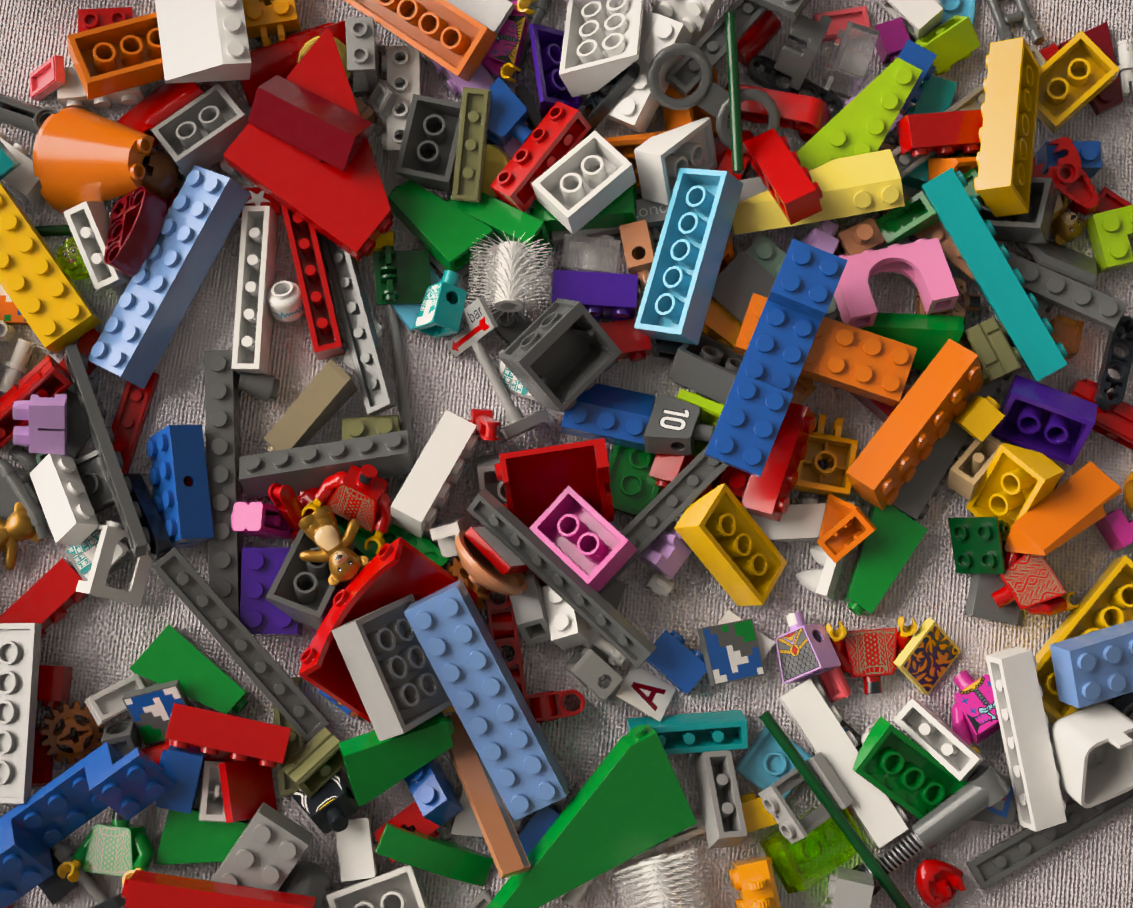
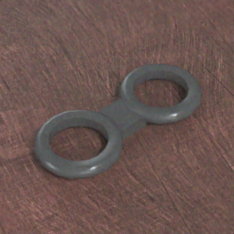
(709, 94)

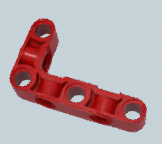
(504, 631)

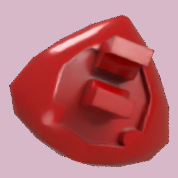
(938, 882)

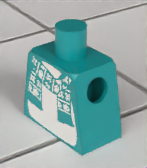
(441, 307)

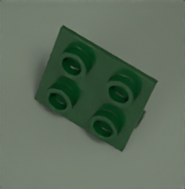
(401, 276)
(978, 544)

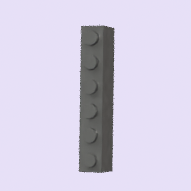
(310, 465)

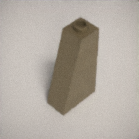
(312, 408)

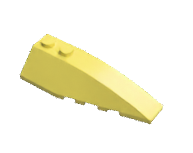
(848, 188)

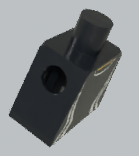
(331, 804)

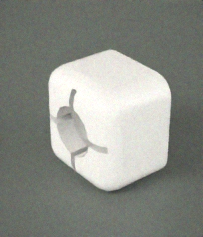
(1091, 731)

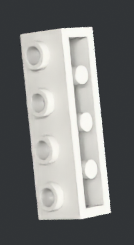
(404, 75)

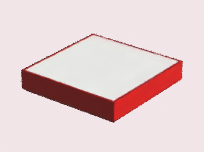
(495, 551)

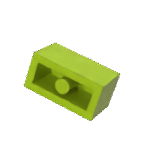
(950, 42)

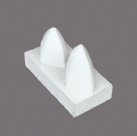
(825, 580)

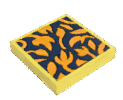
(927, 656)

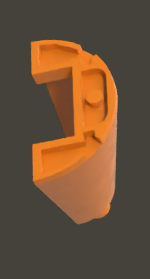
(87, 158)

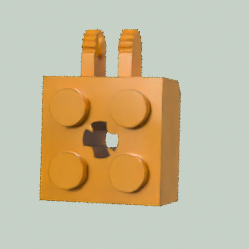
(271, 18)
(837, 453)
(754, 883)

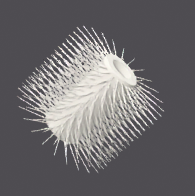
(511, 276)
(661, 882)

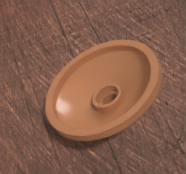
(484, 573)

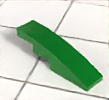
(916, 214)
(434, 855)

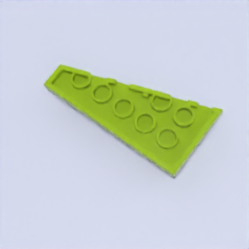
(865, 120)

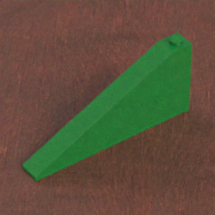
(614, 816)

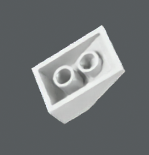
(664, 154)

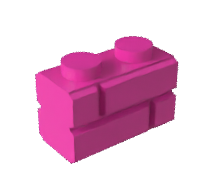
(259, 520)

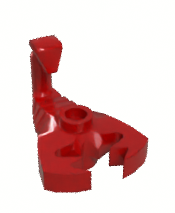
(1070, 178)

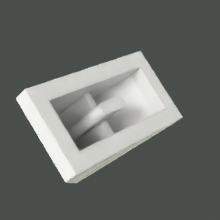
(210, 796)

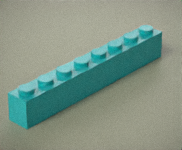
(994, 275)

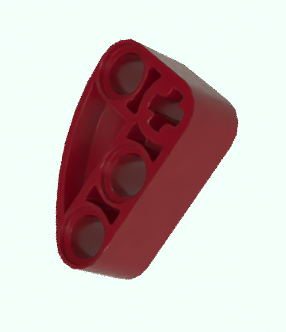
(134, 229)

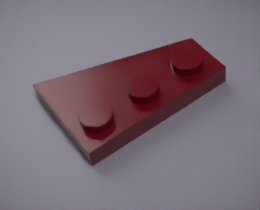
(1112, 94)

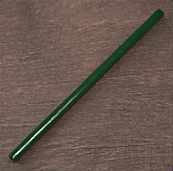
(834, 811)

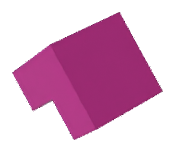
(1116, 529)

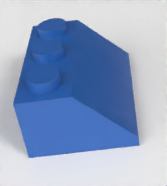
(610, 414)

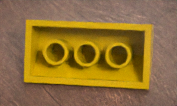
(731, 546)

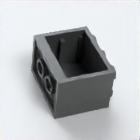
(560, 354)

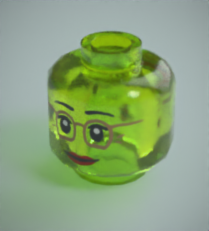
(71, 260)

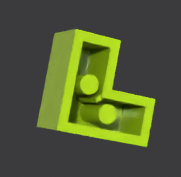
(1110, 237)

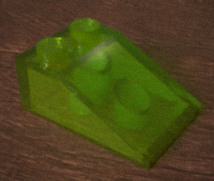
(812, 857)

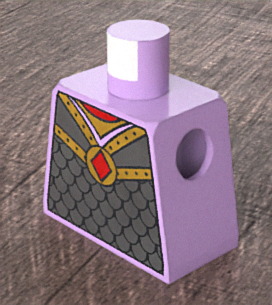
(804, 650)

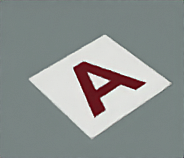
(646, 692)

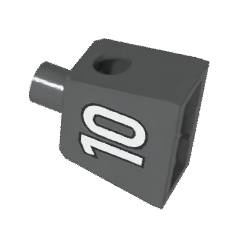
(675, 427)

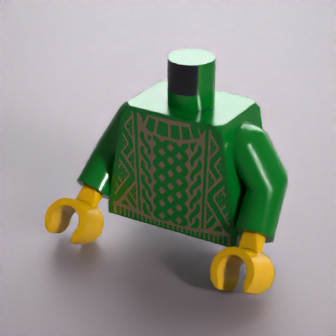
(111, 850)

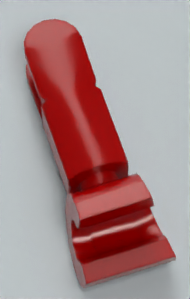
(485, 424)
(288, 505)

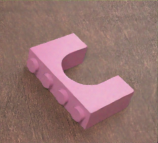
(919, 261)

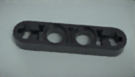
(762, 80)
(603, 104)
(1120, 364)
(160, 540)

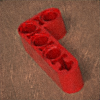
(796, 111)

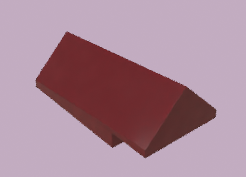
(308, 122)

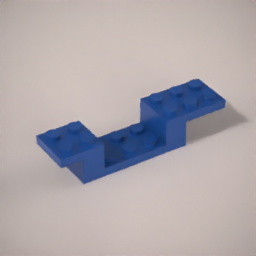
(775, 358)
(66, 804)

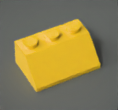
(1014, 484)

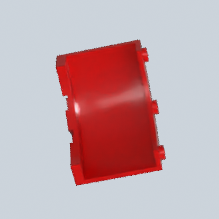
(541, 474)
(388, 577)

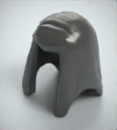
(308, 880)

